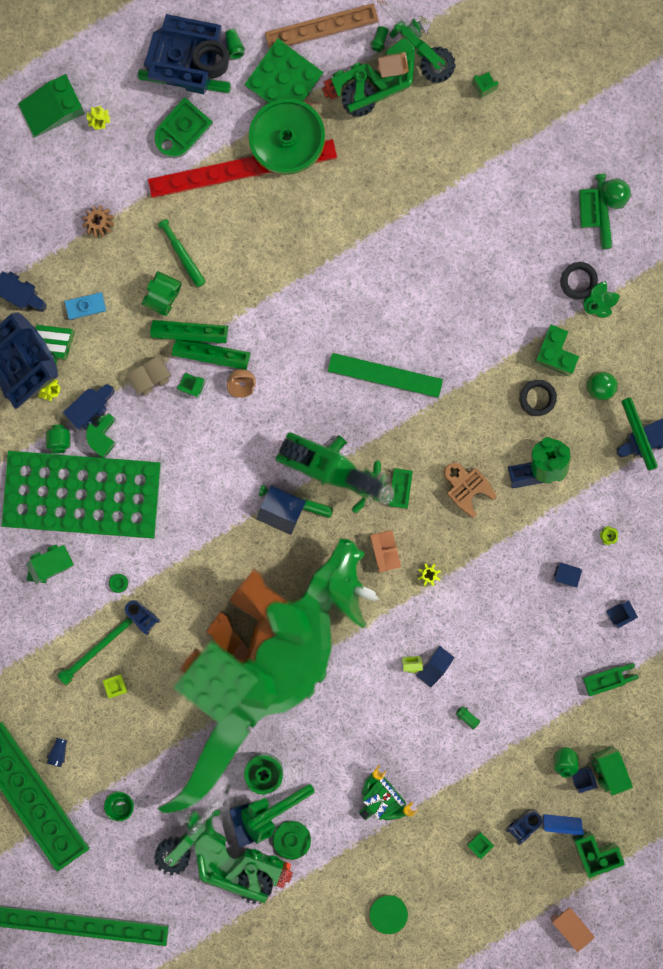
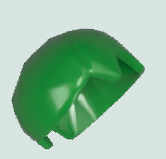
(617, 193)
(602, 385)
(120, 812)

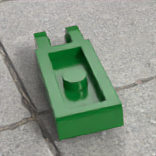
(608, 679)

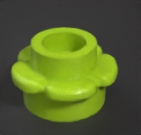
(609, 530)

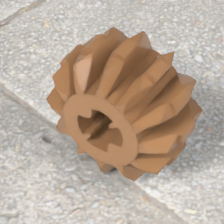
(91, 219)

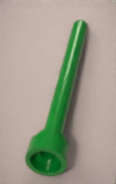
(67, 674)

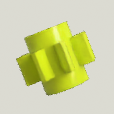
(98, 117)
(50, 391)
(425, 572)

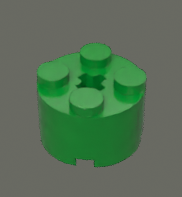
(161, 293)
(550, 460)
(253, 777)

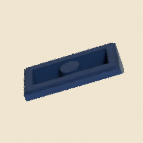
(522, 476)
(241, 833)

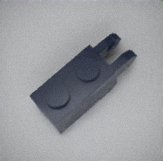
(19, 293)
(88, 406)
(654, 435)

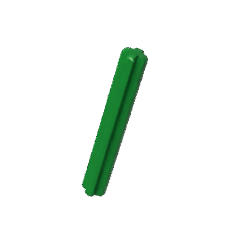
(639, 434)
(280, 807)

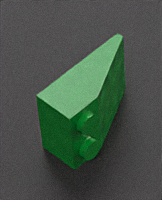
(51, 106)

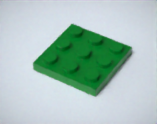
(283, 75)
(216, 682)

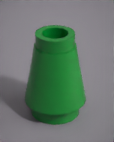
(234, 45)

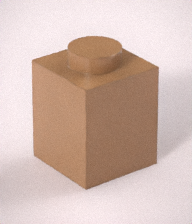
(392, 64)

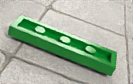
(189, 331)
(211, 354)

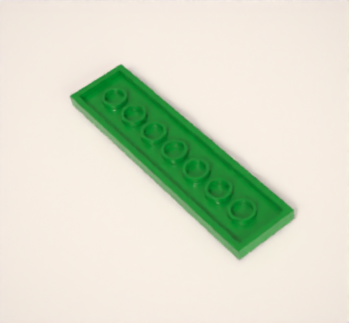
(37, 805)

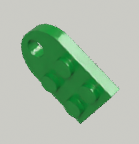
(183, 128)

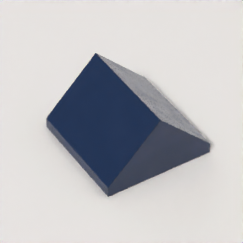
(281, 509)

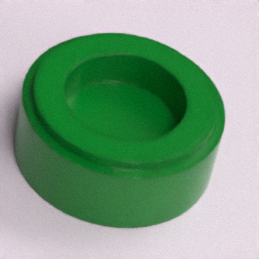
(118, 583)

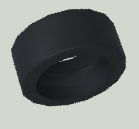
(211, 46)
(578, 266)
(552, 398)

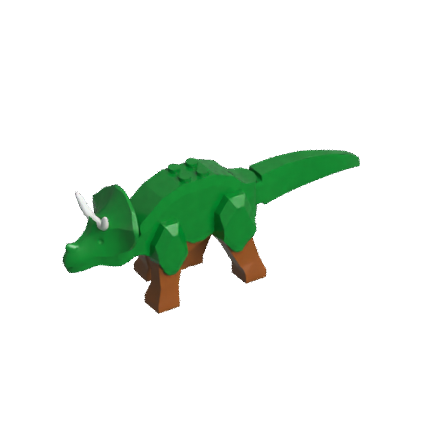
(285, 652)

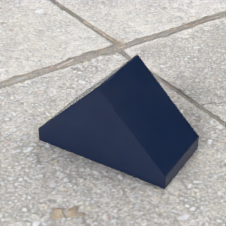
(435, 666)

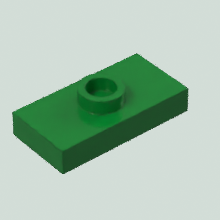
(589, 208)

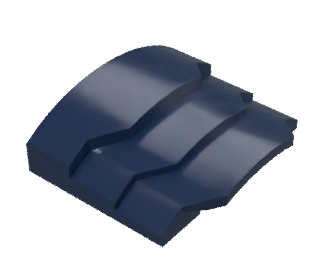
(172, 51)
(24, 360)

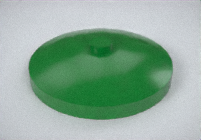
(287, 136)

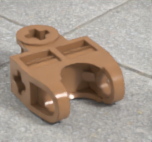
(464, 499)

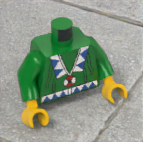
(383, 799)

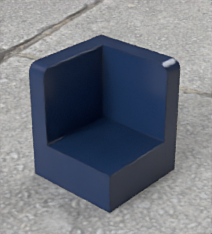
(567, 574)
(622, 614)
(584, 780)

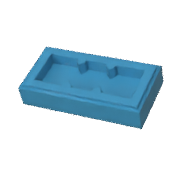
(85, 306)

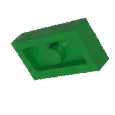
(401, 486)

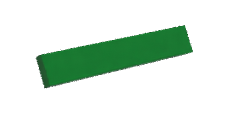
(385, 375)

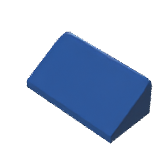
(562, 824)

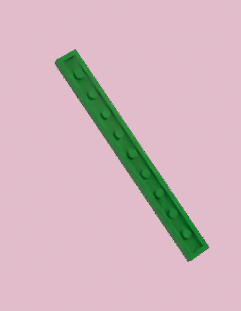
(83, 926)

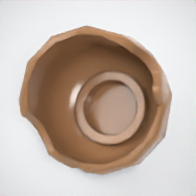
(241, 376)

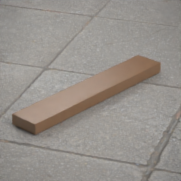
(324, 26)

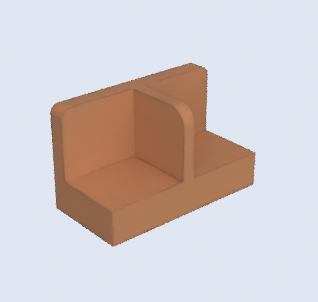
(385, 551)
(573, 929)

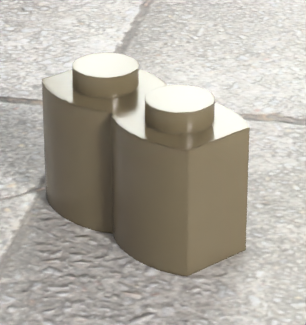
(148, 376)

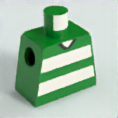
(57, 340)

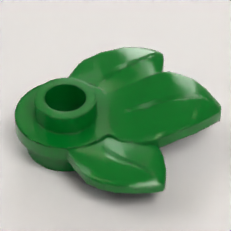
(602, 299)

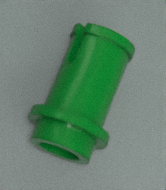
(379, 39)
(338, 443)
(466, 716)

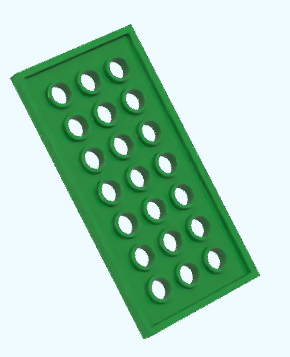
(75, 464)

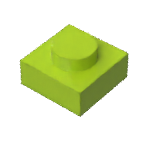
(412, 664)
(115, 686)

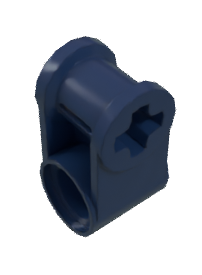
(142, 616)
(523, 826)

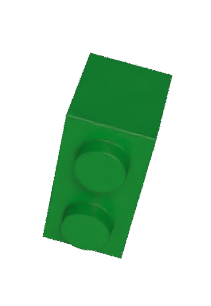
(49, 564)

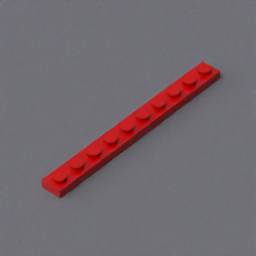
(219, 174)

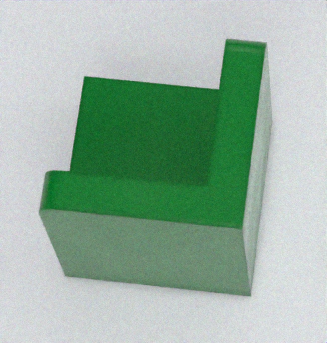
(484, 84)
(191, 385)

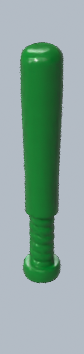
(605, 230)
(184, 257)
(311, 506)

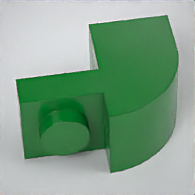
(98, 439)
(252, 811)

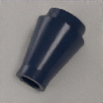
(57, 753)

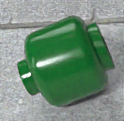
(58, 439)
(566, 762)

